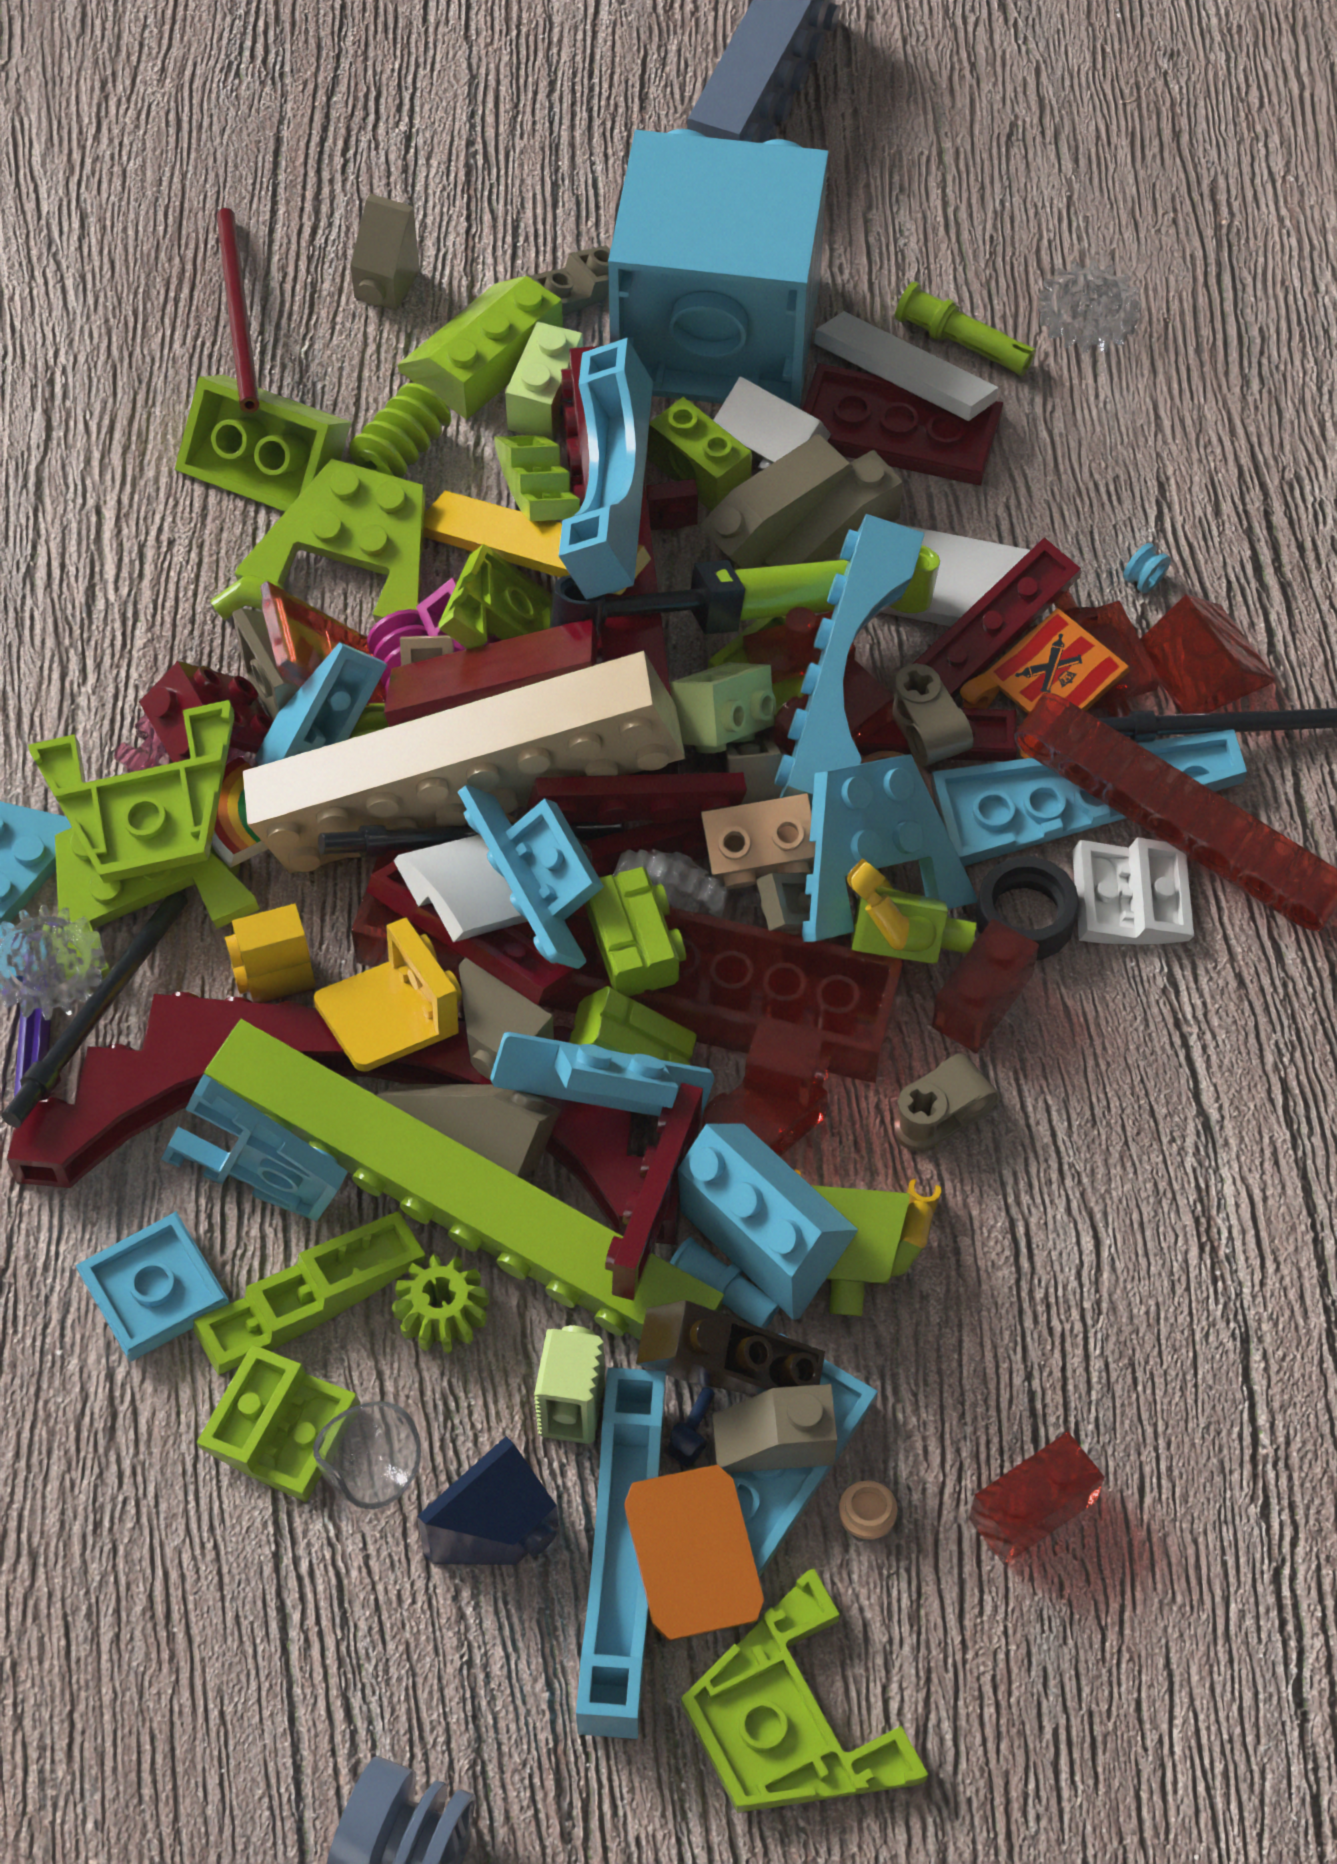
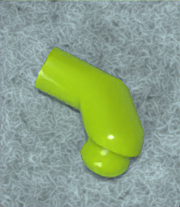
(240, 594)

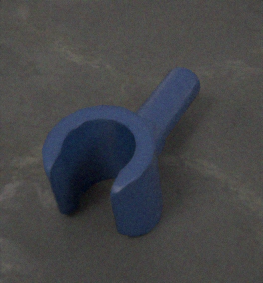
(685, 1442)

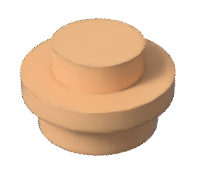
(868, 1510)

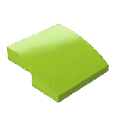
(272, 1421)

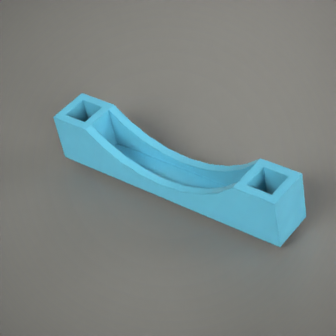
(603, 535)
(875, 577)
(617, 1601)

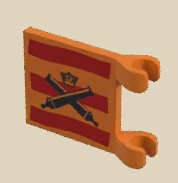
(1050, 659)

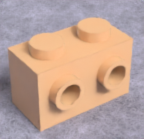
(759, 840)

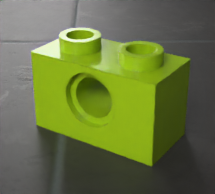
(693, 446)

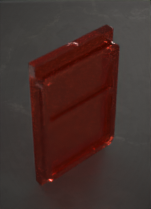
(306, 636)

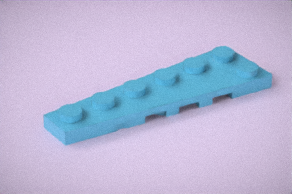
(1024, 803)

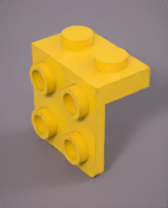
(393, 1004)

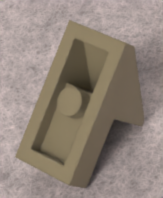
(785, 901)

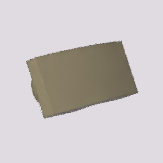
(581, 281)

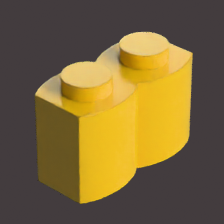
(270, 955)

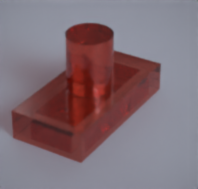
(788, 646)

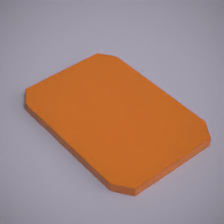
(693, 1552)

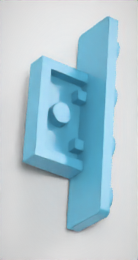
(541, 867)
(593, 1074)

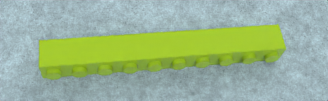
(446, 1182)

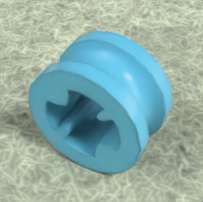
(1146, 568)

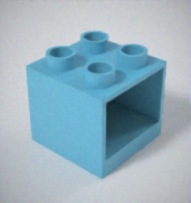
(718, 262)

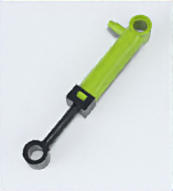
(726, 596)

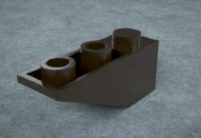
(724, 1351)

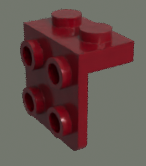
(194, 686)

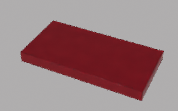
(900, 426)
(488, 670)

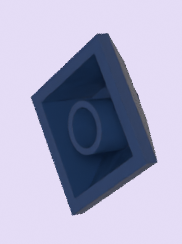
(490, 1513)

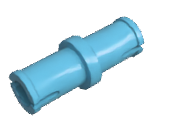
(738, 1292)

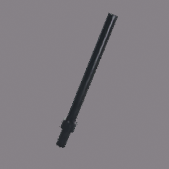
(1145, 725)
(376, 840)
(44, 1075)

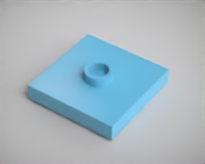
(152, 1286)

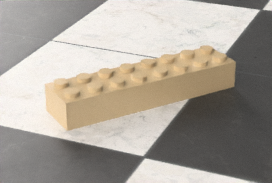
(409, 775)

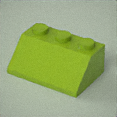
(482, 344)
(258, 453)

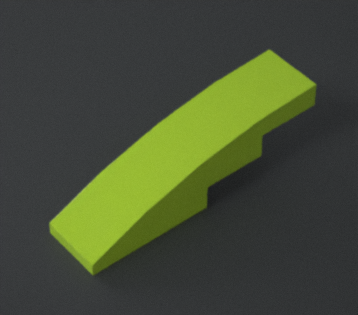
(536, 477)
(310, 1293)

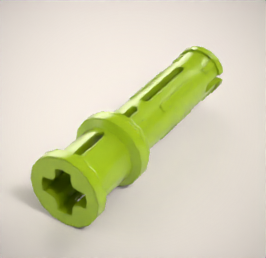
(946, 321)

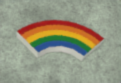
(232, 836)

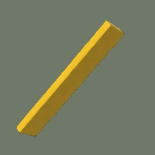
(506, 531)

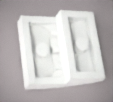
(461, 886)
(1132, 893)

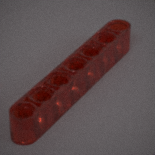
(1180, 811)

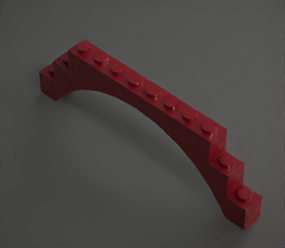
(134, 1089)

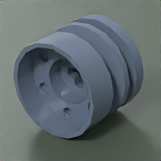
(390, 1828)

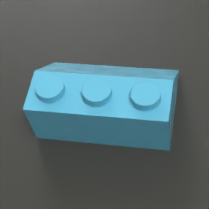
(761, 1214)

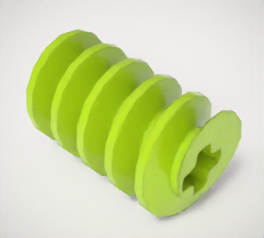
(401, 431)

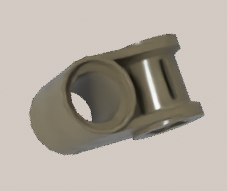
(929, 716)
(943, 1103)

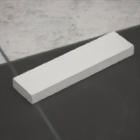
(906, 365)

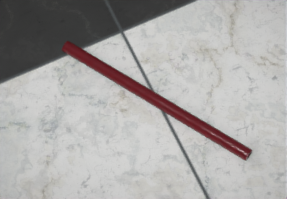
(237, 311)

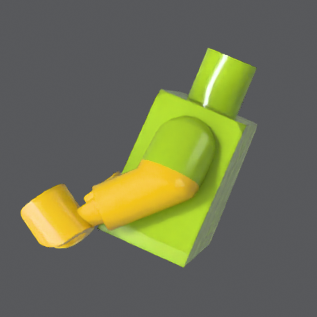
(902, 922)
(888, 1239)

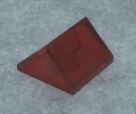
(1203, 657)

